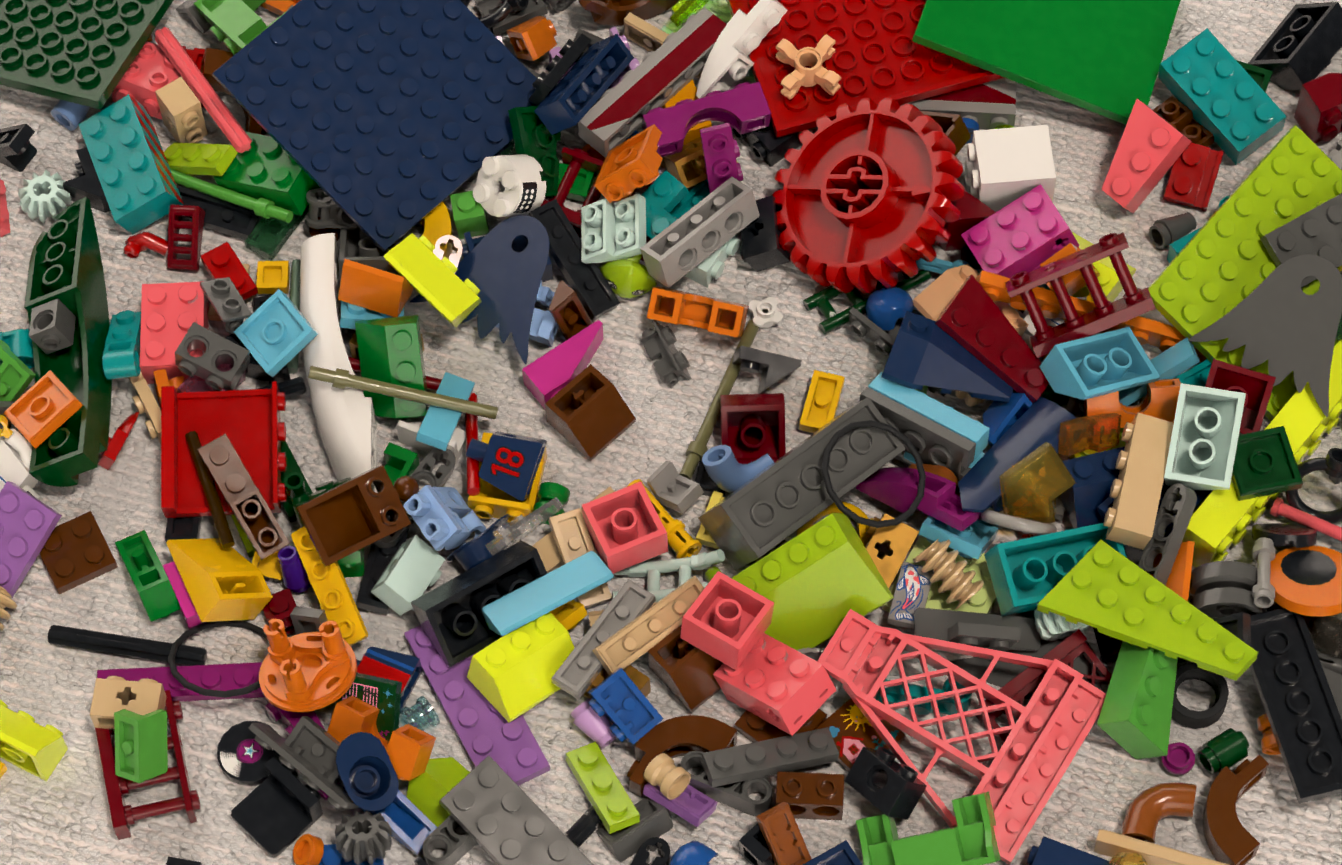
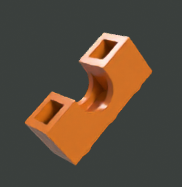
(697, 311)
(1158, 403)
(408, 746)

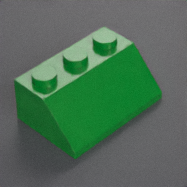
(393, 354)

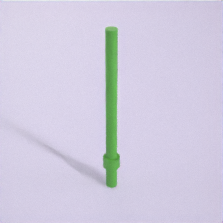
(261, 207)

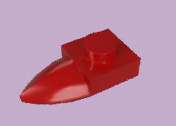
(116, 442)

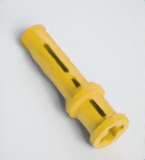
(677, 536)

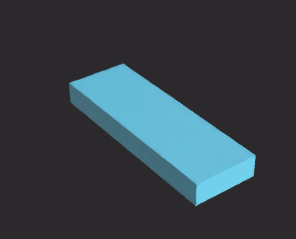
(1168, 365)
(441, 422)

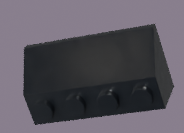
(453, 611)

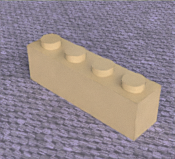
(1139, 481)

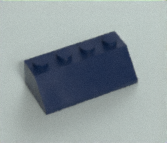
(1092, 487)

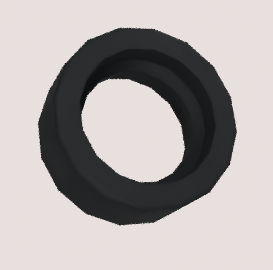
(1199, 719)

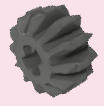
(363, 837)

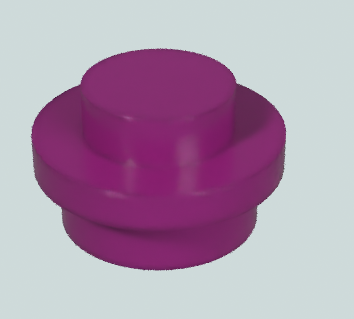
(1179, 759)

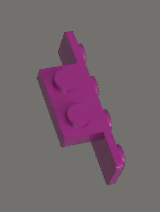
(720, 155)

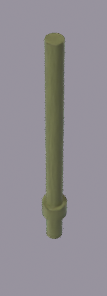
(342, 379)
(698, 447)

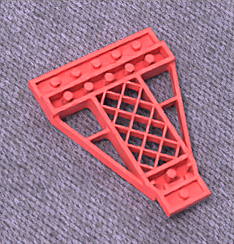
(1033, 753)

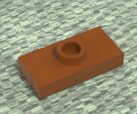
(783, 836)

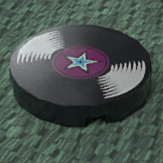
(242, 756)

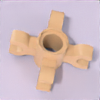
(808, 57)

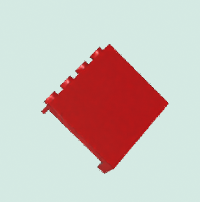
(251, 424)

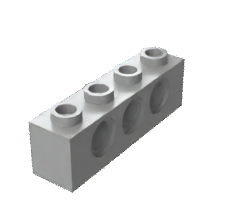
(700, 232)

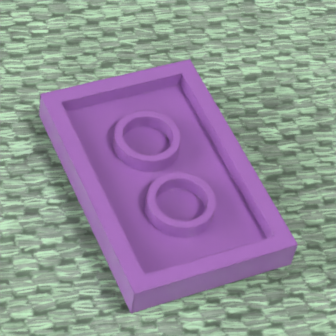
(23, 533)

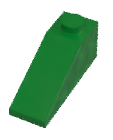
(148, 576)

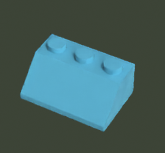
(1098, 365)

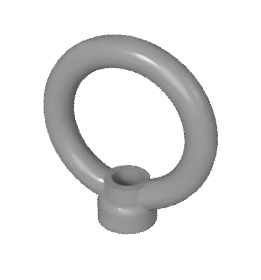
(1016, 523)

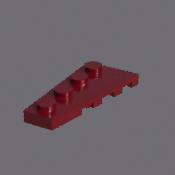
(989, 336)

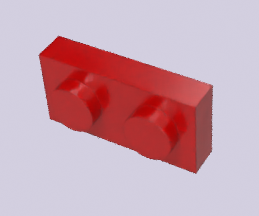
(224, 263)

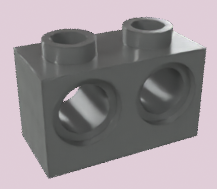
(217, 352)

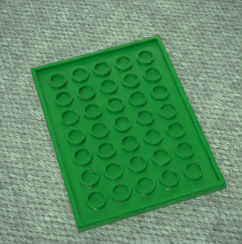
(1074, 50)

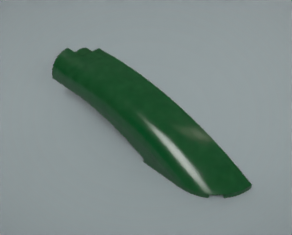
(70, 268)

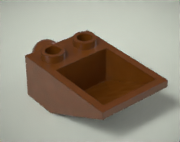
(355, 514)

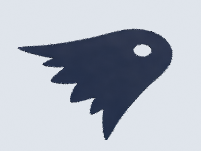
(506, 279)

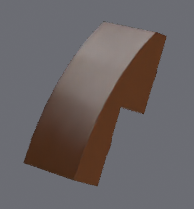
(1182, 117)

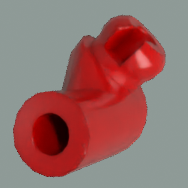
(144, 241)

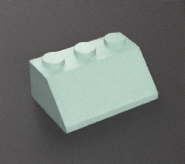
(1204, 438)

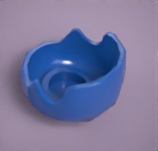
(887, 306)
(693, 854)

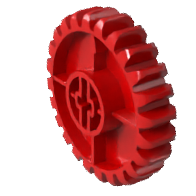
(868, 195)

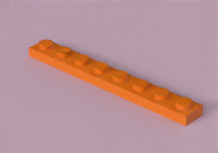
(1145, 329)

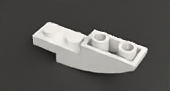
(729, 56)

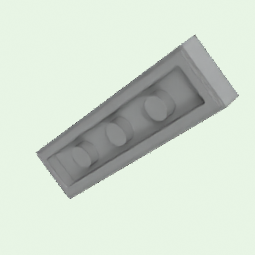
(582, 664)

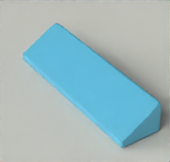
(546, 593)

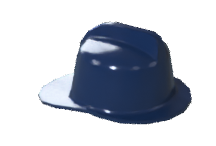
(475, 550)
(366, 771)

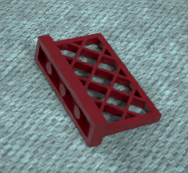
(1030, 678)

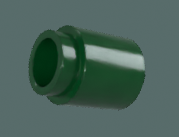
(1223, 751)

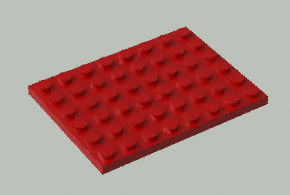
(870, 55)

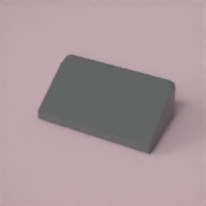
(627, 841)

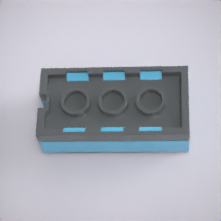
(933, 428)

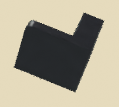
(754, 848)

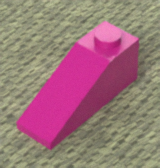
(562, 364)

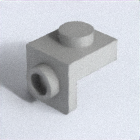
(673, 489)

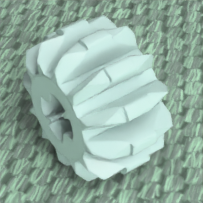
(43, 196)
(1054, 626)

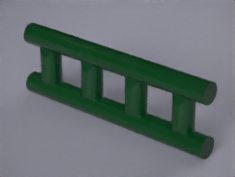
(836, 320)

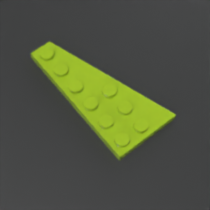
(1138, 609)

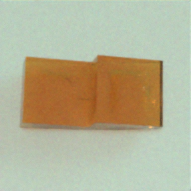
(1089, 432)

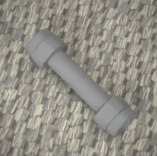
(1263, 591)

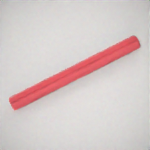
(203, 90)

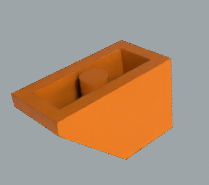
(532, 38)

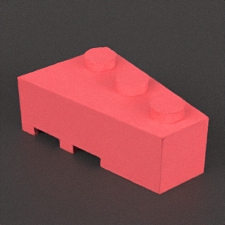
(1142, 157)

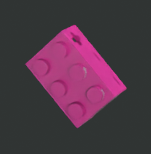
(1019, 235)

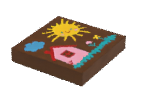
(853, 732)

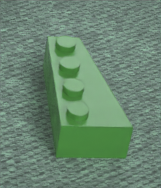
(1140, 701)

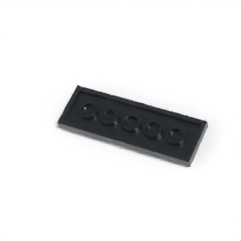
(1298, 703)

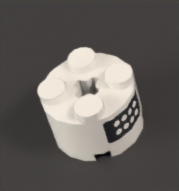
(509, 185)

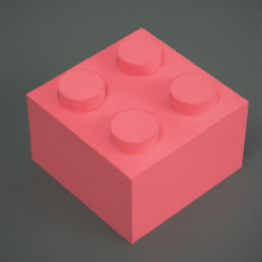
(625, 527)
(727, 620)

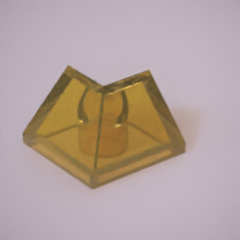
(1033, 484)

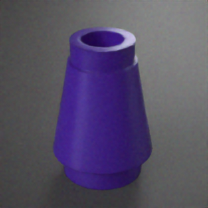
(292, 570)

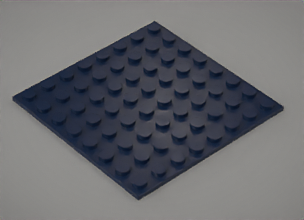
(381, 101)

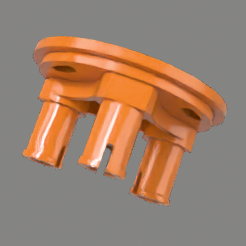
(307, 668)

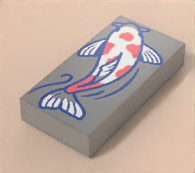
(910, 594)

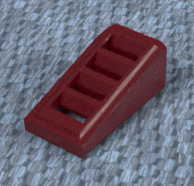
(174, 226)

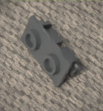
(226, 302)
(673, 362)

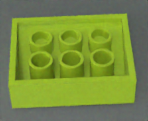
(817, 582)

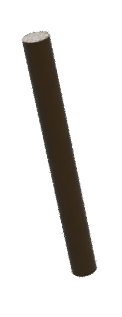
(210, 492)

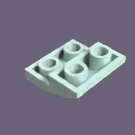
(613, 229)

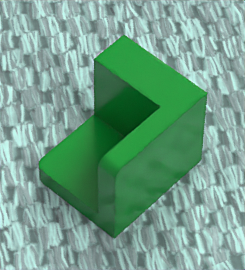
(399, 462)

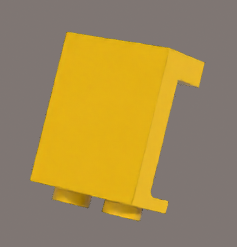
(496, 503)

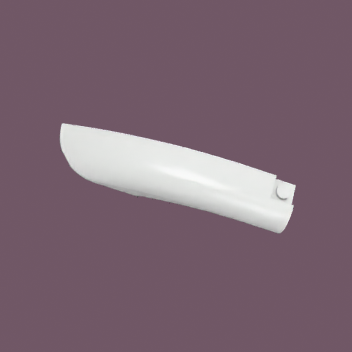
(342, 415)

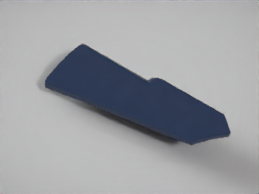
(1039, 424)

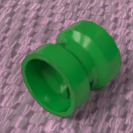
(550, 490)

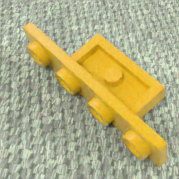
(330, 589)

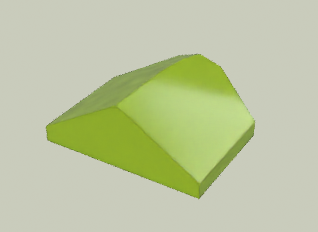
(430, 787)

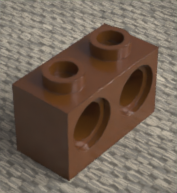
(812, 794)

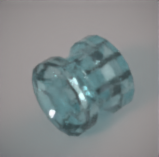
(420, 715)

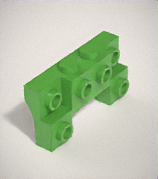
(233, 21)
(966, 844)

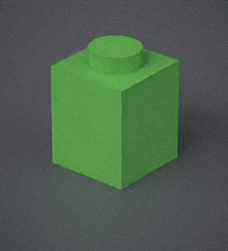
(468, 215)

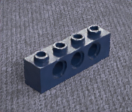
(584, 84)

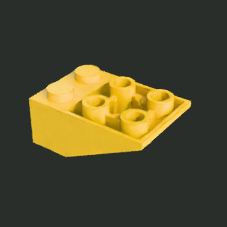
(219, 580)

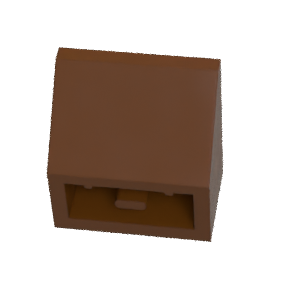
(589, 412)
(684, 670)

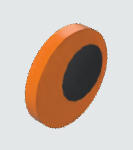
(1308, 580)

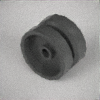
(1224, 588)

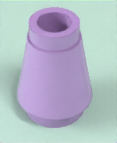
(592, 725)

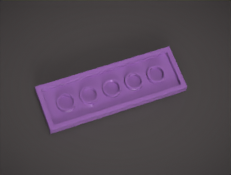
(475, 719)

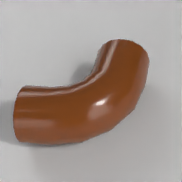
(1156, 804)

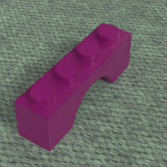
(741, 107)

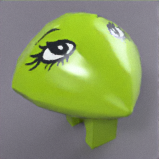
(628, 277)

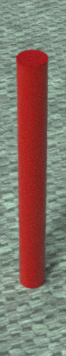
(472, 465)

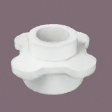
(762, 319)

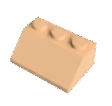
(940, 292)

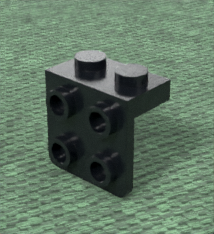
(278, 809)

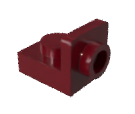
(280, 608)

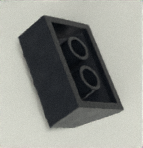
(1302, 44)

